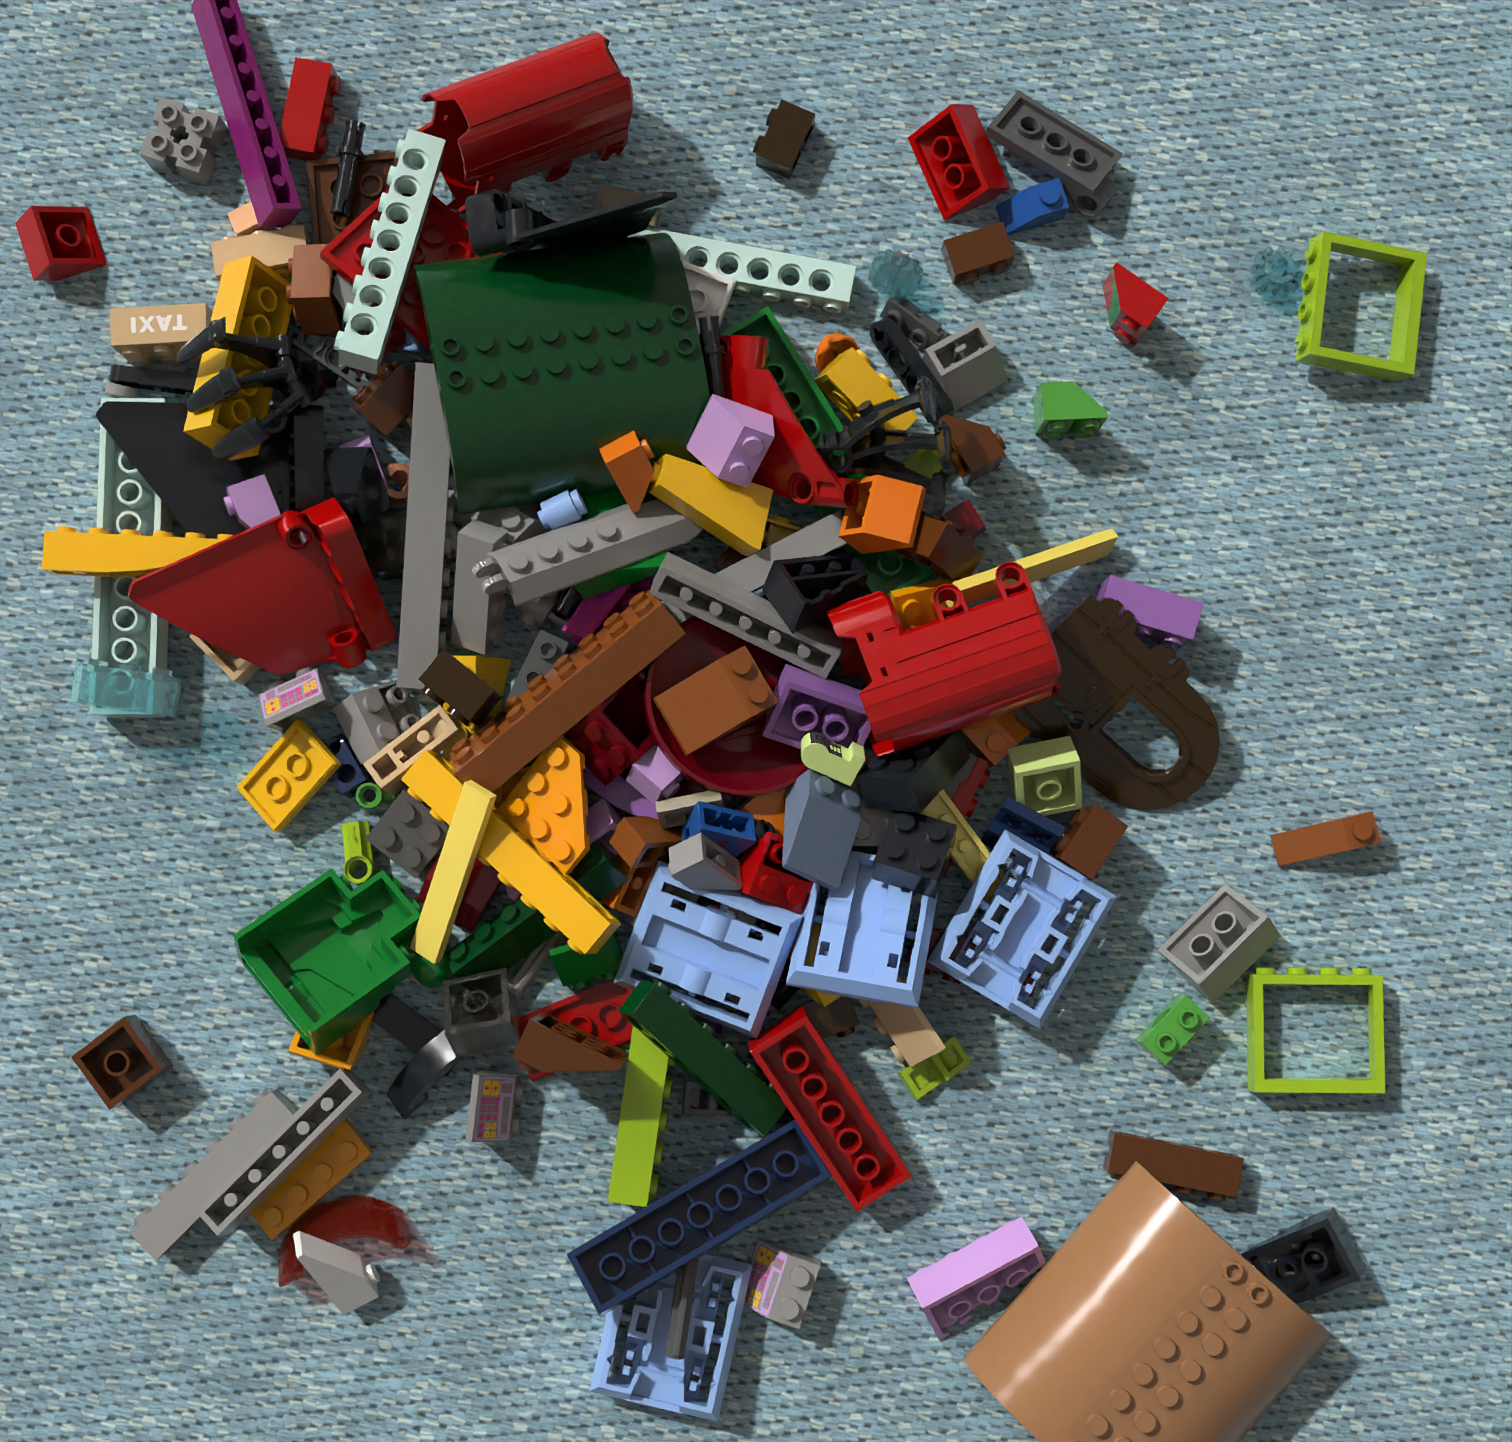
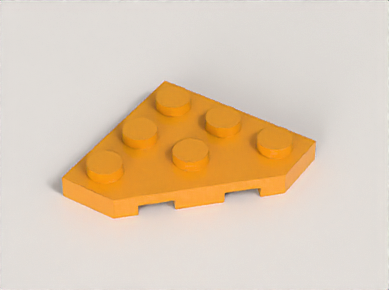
(552, 805)

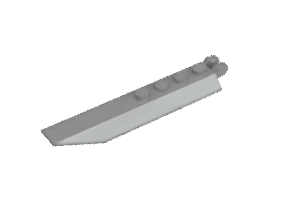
(585, 550)

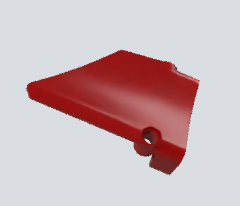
(277, 593)

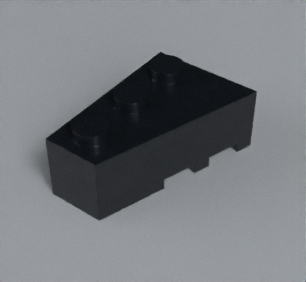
(810, 585)

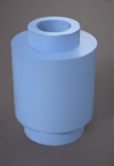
(562, 509)

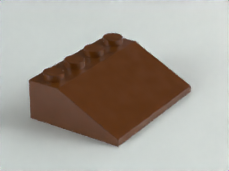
(558, 1047)

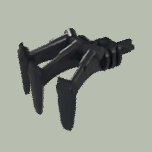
(293, 376)
(867, 452)

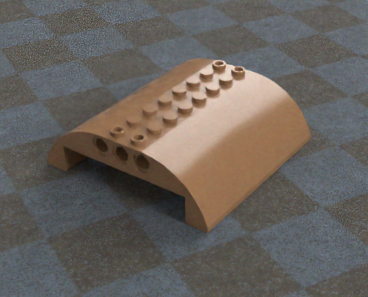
(1145, 1331)

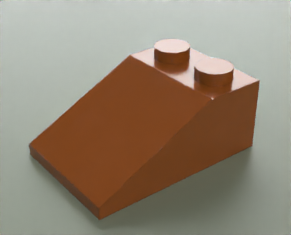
(716, 701)

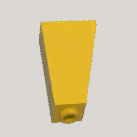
(720, 507)

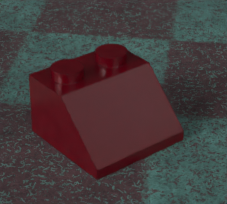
(478, 895)

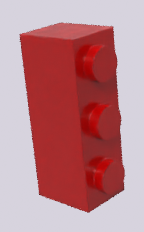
(309, 109)

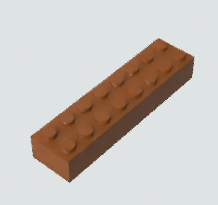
(566, 693)

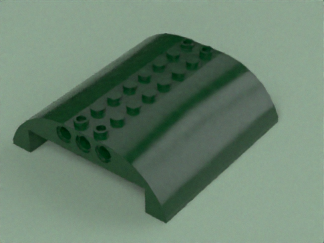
(557, 358)

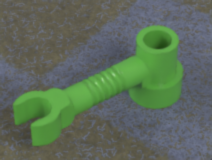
(381, 795)

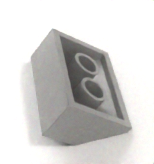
(1219, 942)

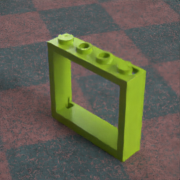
(1406, 311)
(1328, 976)

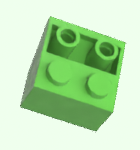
(1066, 409)

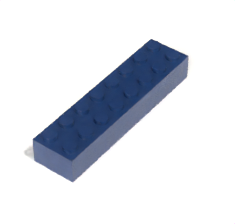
(698, 1217)

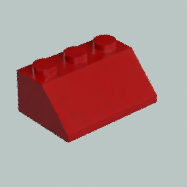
(958, 160)

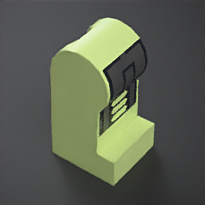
(832, 758)

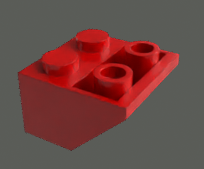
(767, 879)

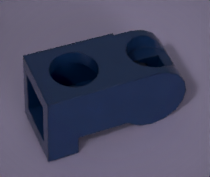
(350, 773)

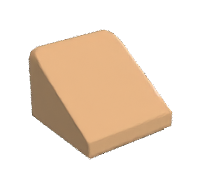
(244, 220)

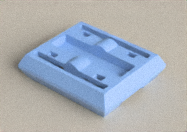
(1022, 928)
(858, 934)
(710, 951)
(662, 1380)

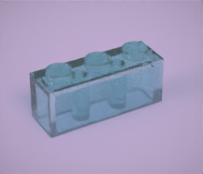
(126, 688)

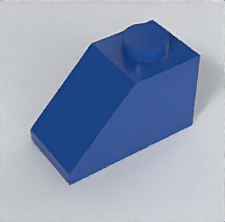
(1034, 207)

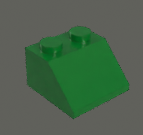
(579, 968)

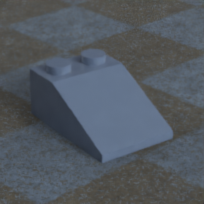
(819, 828)

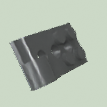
(1081, 182)

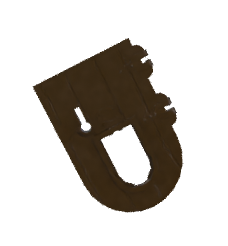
(1099, 675)

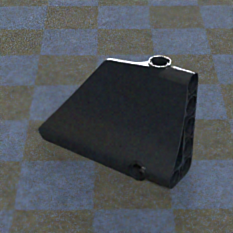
(506, 224)
(192, 478)

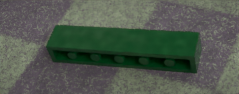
(521, 929)
(702, 1056)

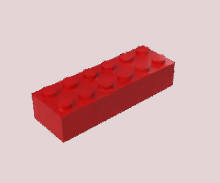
(829, 1108)

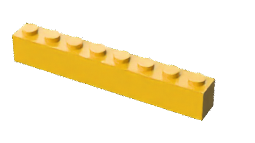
(517, 860)

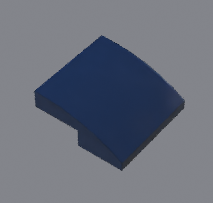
(1023, 823)

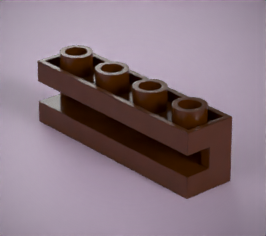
(1176, 1164)

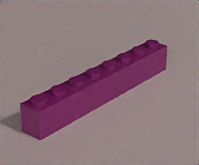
(247, 112)

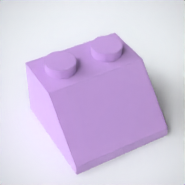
(732, 439)

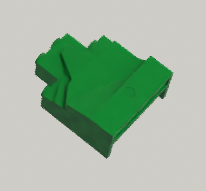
(331, 953)

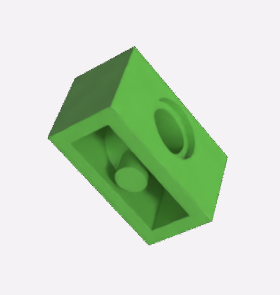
(1172, 1029)

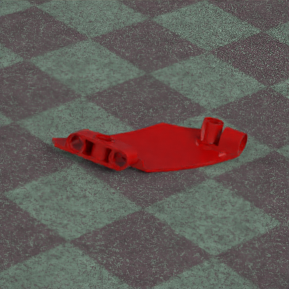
(792, 460)

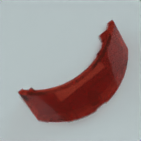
(343, 1219)

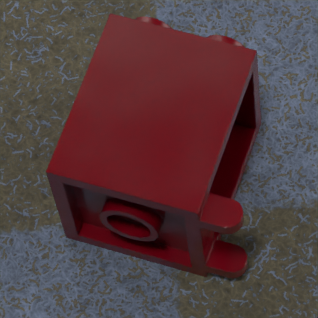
(614, 731)

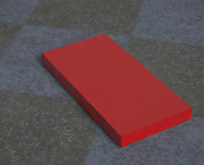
(592, 1011)

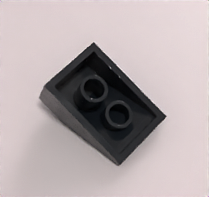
(1309, 1257)

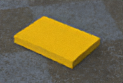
(288, 775)

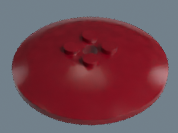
(742, 760)

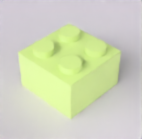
(1046, 776)

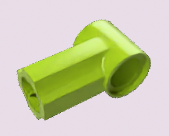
(357, 850)

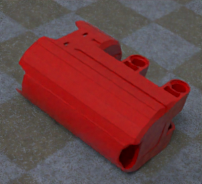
(531, 117)
(950, 669)

